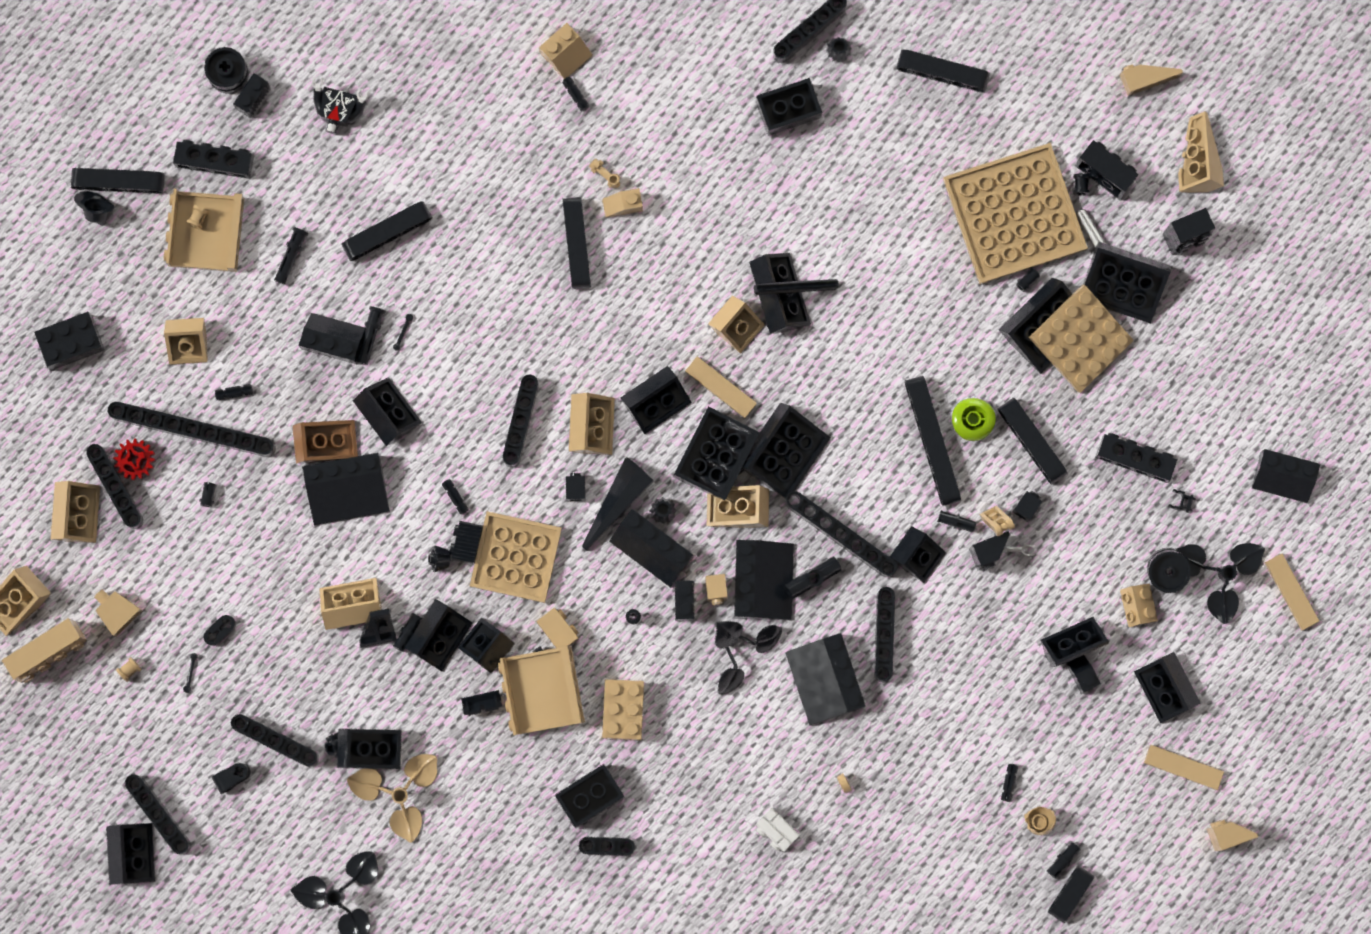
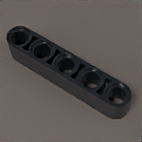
(804, 36)
(943, 70)
(117, 180)
(386, 231)
(576, 242)
(520, 411)
(1032, 441)
(108, 479)
(884, 625)
(266, 736)
(149, 810)

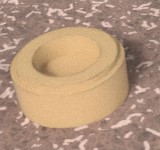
(844, 783)

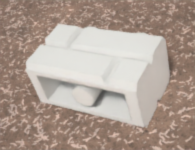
(776, 830)

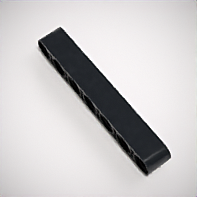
(932, 440)
(835, 525)

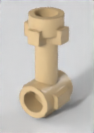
(613, 179)

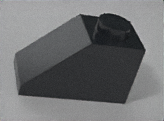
(1083, 673)

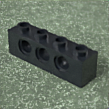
(241, 169)
(1107, 454)

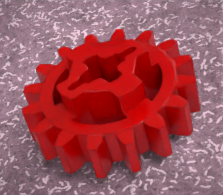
(142, 456)

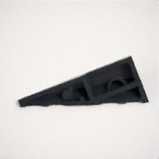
(626, 488)

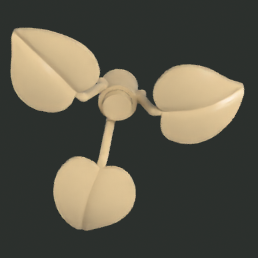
(404, 822)

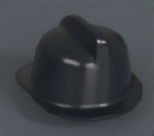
(94, 206)

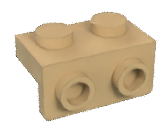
(1138, 605)

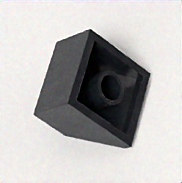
(988, 551)
(917, 554)
(486, 645)

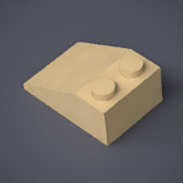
(742, 508)
(20, 597)

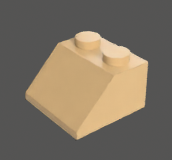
(565, 51)
(736, 323)
(186, 340)
(1228, 834)

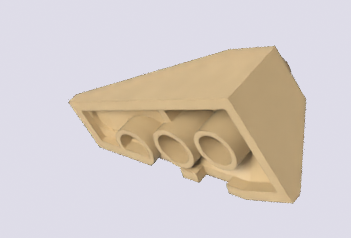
(1202, 164)

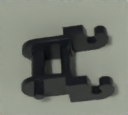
(1182, 493)

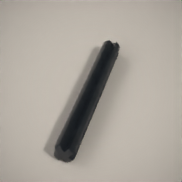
(796, 286)

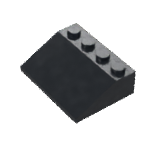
(1126, 281)
(1031, 317)
(785, 450)
(716, 454)
(346, 488)
(760, 580)
(825, 679)

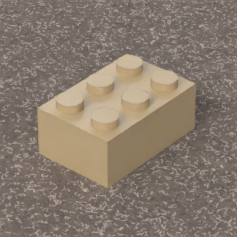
(623, 710)

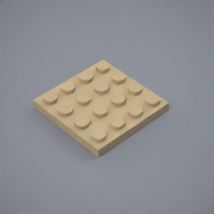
(1081, 338)
(515, 557)

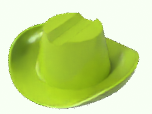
(973, 419)

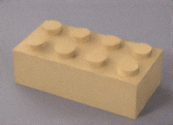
(44, 650)

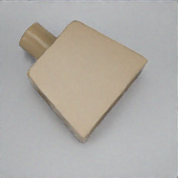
(116, 611)

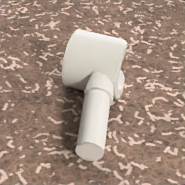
(1024, 549)

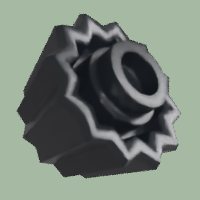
(838, 49)
(663, 510)
(439, 558)

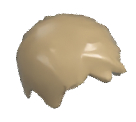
(1040, 820)

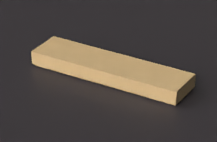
(720, 387)
(1291, 592)
(1183, 767)

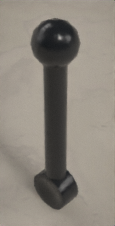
(409, 318)
(187, 688)

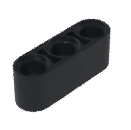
(597, 842)
(1071, 894)

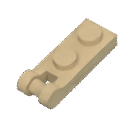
(997, 520)

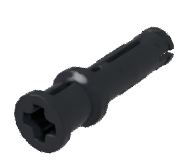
(293, 247)
(372, 326)

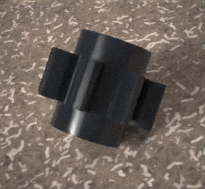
(332, 744)

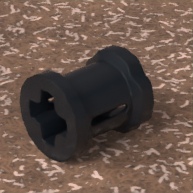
(1081, 184)

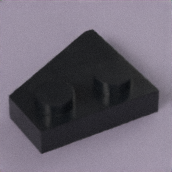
(378, 629)

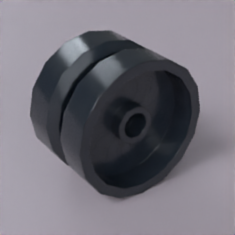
(230, 60)
(1165, 559)

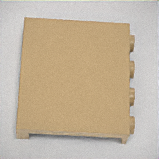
(218, 241)
(541, 690)

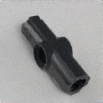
(823, 572)

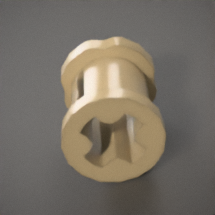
(197, 217)
(128, 669)

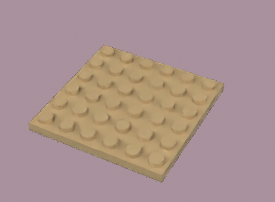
(1015, 213)

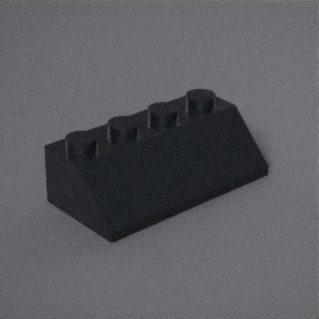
(781, 310)
(651, 548)

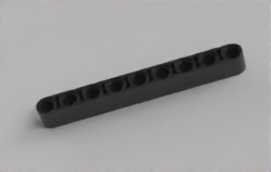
(184, 423)

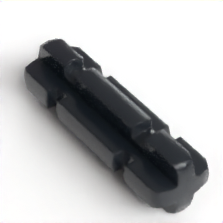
(575, 93)
(232, 392)
(455, 496)
(1009, 782)

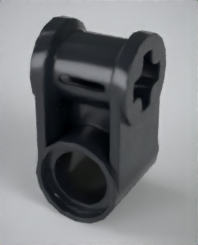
(228, 778)

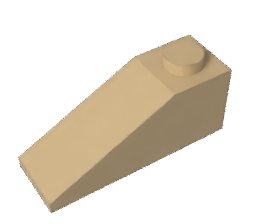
(1144, 77)

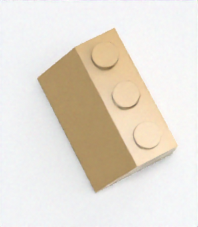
(591, 424)
(75, 512)
(349, 603)

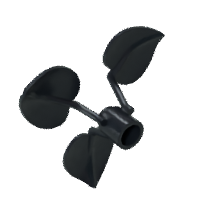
(1247, 559)
(727, 635)
(312, 890)

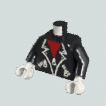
(337, 106)

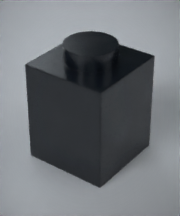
(575, 487)
(1027, 505)

